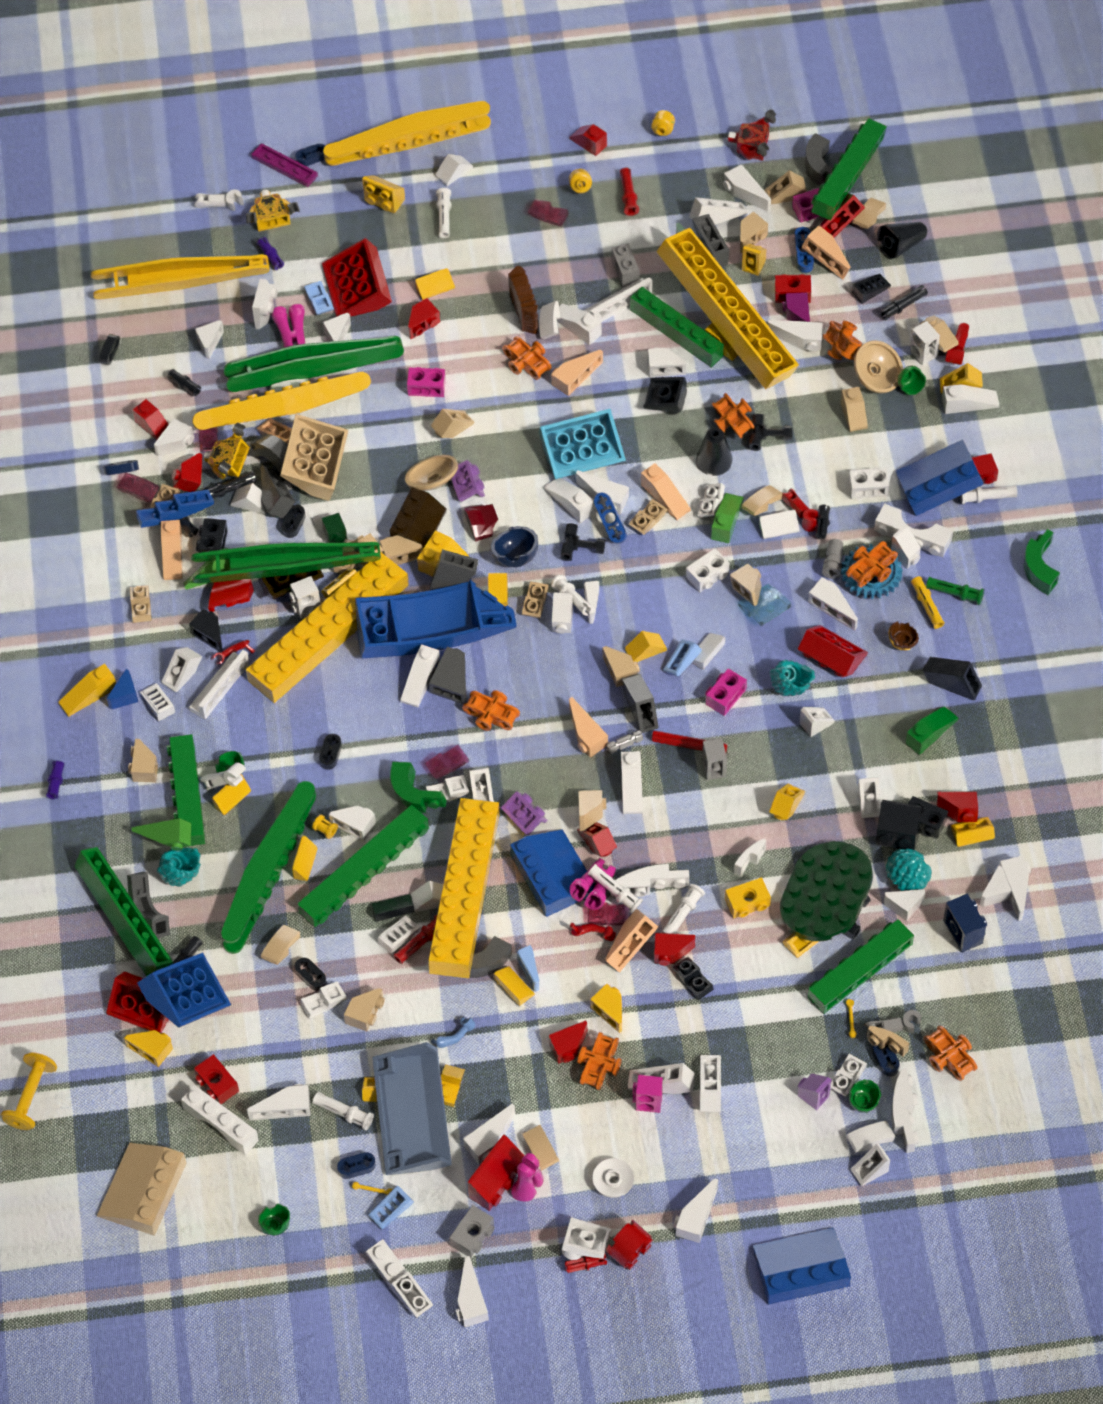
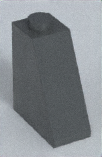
(452, 570)
(450, 676)
(640, 702)

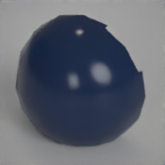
(515, 546)

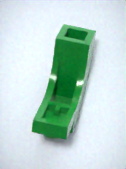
(1037, 571)
(402, 780)

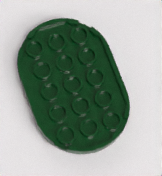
(826, 891)

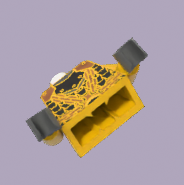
(271, 211)
(228, 454)

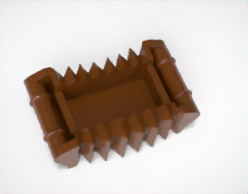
(523, 300)

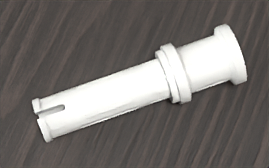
(443, 206)
(979, 494)
(562, 586)
(623, 894)
(687, 904)
(352, 1113)

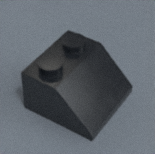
(898, 825)

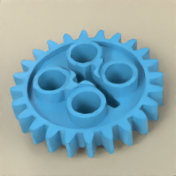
(876, 588)

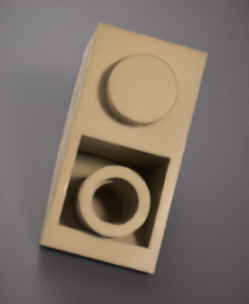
(752, 230)
(144, 763)
(363, 1009)

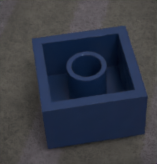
(965, 922)

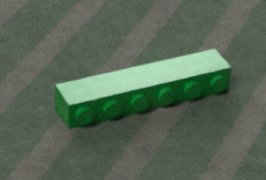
(676, 327)
(186, 785)
(860, 966)

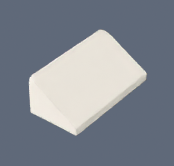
(779, 524)
(710, 647)

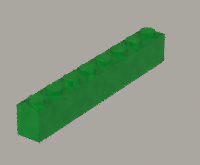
(848, 168)
(363, 866)
(121, 911)

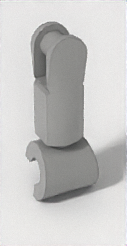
(897, 1024)

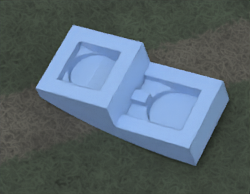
(318, 298)

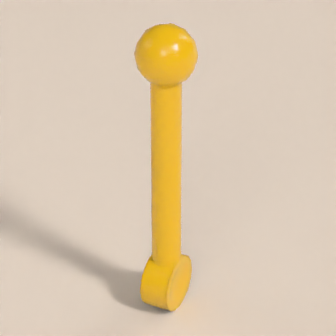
(850, 1003)
(355, 1185)

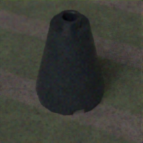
(900, 237)
(714, 453)

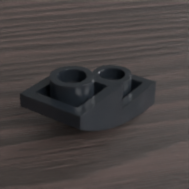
(692, 978)

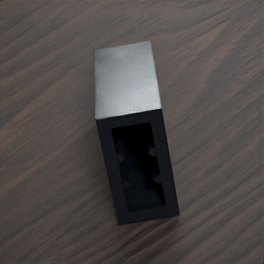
(953, 676)

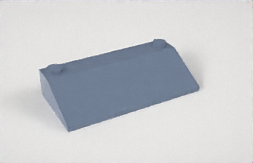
(411, 1110)

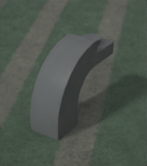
(815, 166)
(270, 448)
(139, 892)
(491, 958)

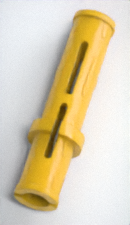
(919, 585)

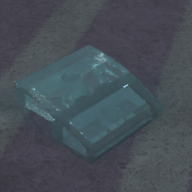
(770, 605)

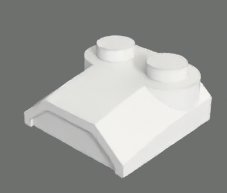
(263, 303)
(585, 1240)

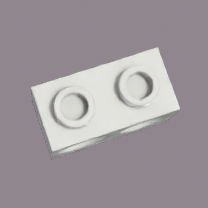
(924, 342)
(869, 483)
(705, 567)
(304, 597)

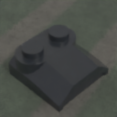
(666, 394)

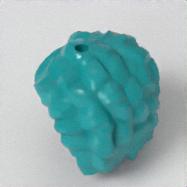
(791, 678)
(179, 866)
(908, 870)

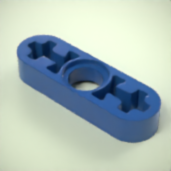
(803, 255)
(611, 532)

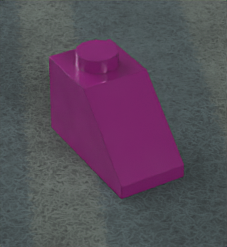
(796, 307)

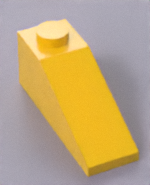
(88, 690)

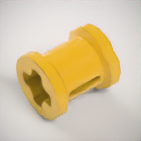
(325, 826)

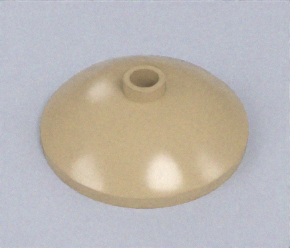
(884, 363)
(432, 472)

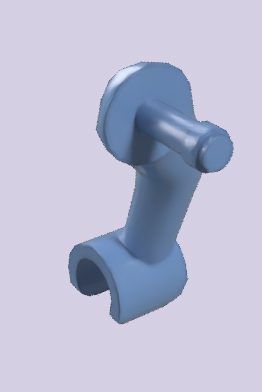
(467, 1025)

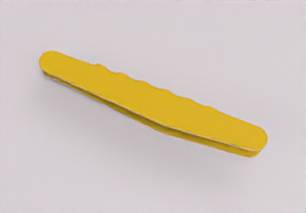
(410, 132)
(178, 274)
(282, 403)

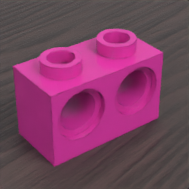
(802, 205)
(430, 382)
(729, 694)
(648, 1093)

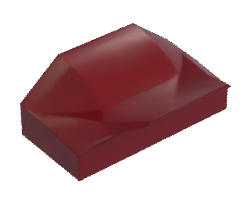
(481, 520)

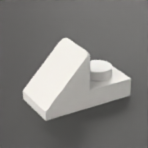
(869, 797)

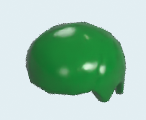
(911, 380)
(227, 759)
(864, 1096)
(274, 1220)

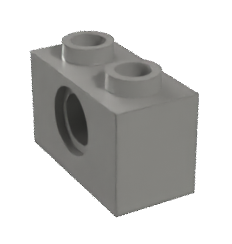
(625, 264)
(714, 758)
(473, 1220)

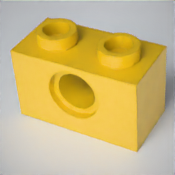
(753, 889)

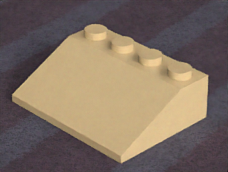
(314, 456)
(143, 1187)

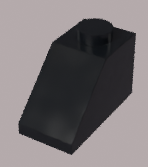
(207, 629)

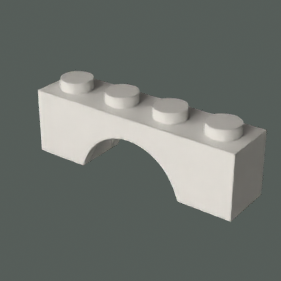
(933, 540)
(234, 1129)

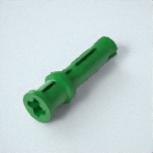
(964, 592)

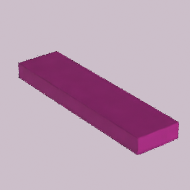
(284, 165)

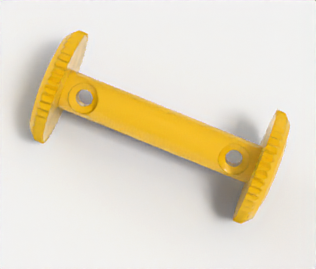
(18, 1118)

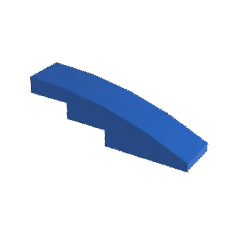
(180, 507)

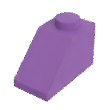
(814, 1090)

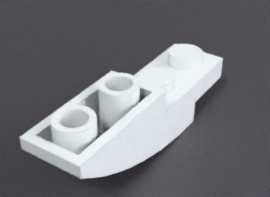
(653, 877)
(902, 1109)
(399, 1279)

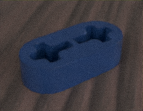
(310, 154)
(121, 467)
(882, 1060)
(356, 1165)

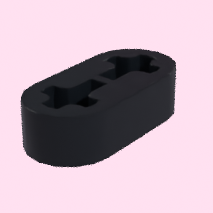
(109, 349)
(297, 522)
(326, 751)
(307, 976)

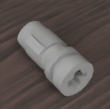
(832, 564)

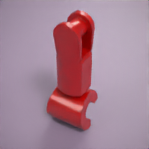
(956, 354)
(802, 510)

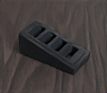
(863, 296)

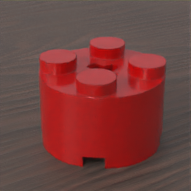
(629, 1244)

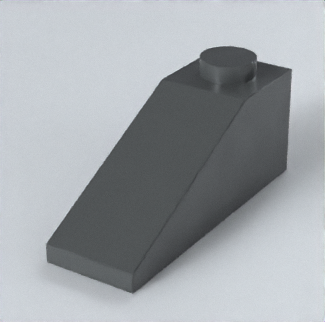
(711, 238)
(275, 493)

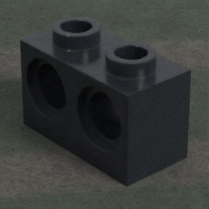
(214, 540)
(930, 813)

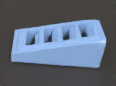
(685, 653)
(527, 962)
(397, 1191)

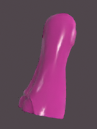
(296, 315)
(597, 896)
(528, 1178)

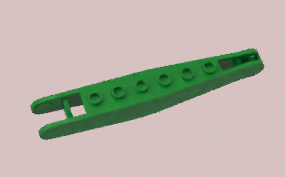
(309, 361)
(283, 559)
(266, 867)

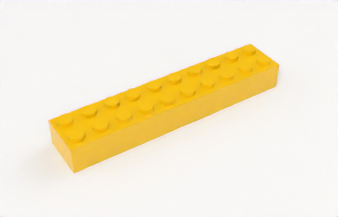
(727, 308)
(323, 629)
(464, 888)

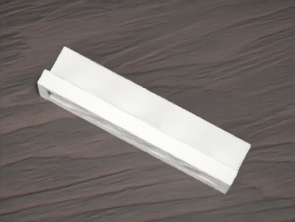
(619, 300)
(220, 684)

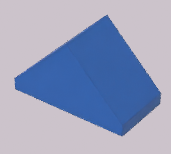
(123, 692)

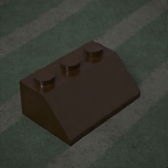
(418, 517)
(280, 585)

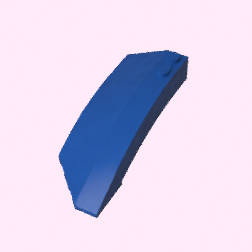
(429, 618)

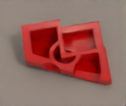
(230, 593)

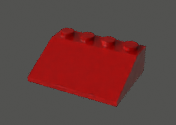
(357, 280)

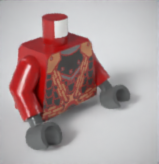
(753, 137)

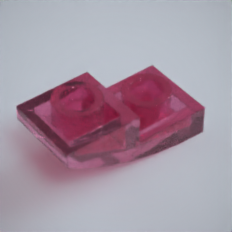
(546, 212)
(208, 438)
(138, 486)
(447, 763)
(609, 915)

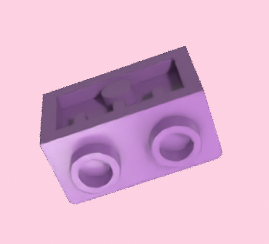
(467, 481)
(523, 812)

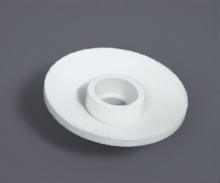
(613, 1169)

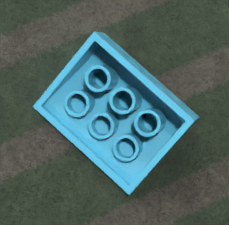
(581, 444)

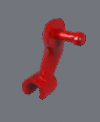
(234, 648)
(608, 933)

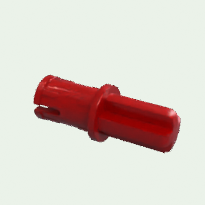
(584, 1263)

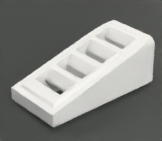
(591, 594)
(160, 713)
(393, 947)

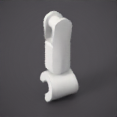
(211, 200)
(230, 776)

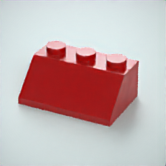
(831, 650)
(131, 1006)
(495, 1174)

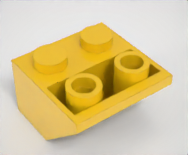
(382, 193)

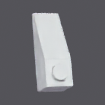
(744, 187)
(717, 209)
(580, 323)
(799, 334)
(968, 398)
(593, 485)
(571, 498)
(830, 600)
(420, 675)
(631, 782)
(1017, 874)
(676, 1077)
(710, 1083)
(287, 1103)
(484, 1138)
(695, 1214)
(470, 1299)

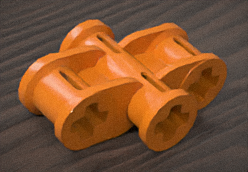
(842, 340)
(526, 357)
(733, 415)
(872, 564)
(491, 710)
(950, 1053)
(599, 1061)

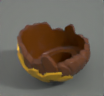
(903, 636)

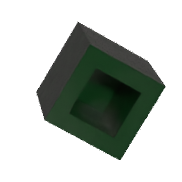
(334, 528)

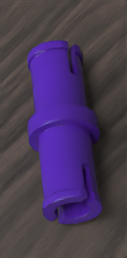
(271, 252)
(55, 780)

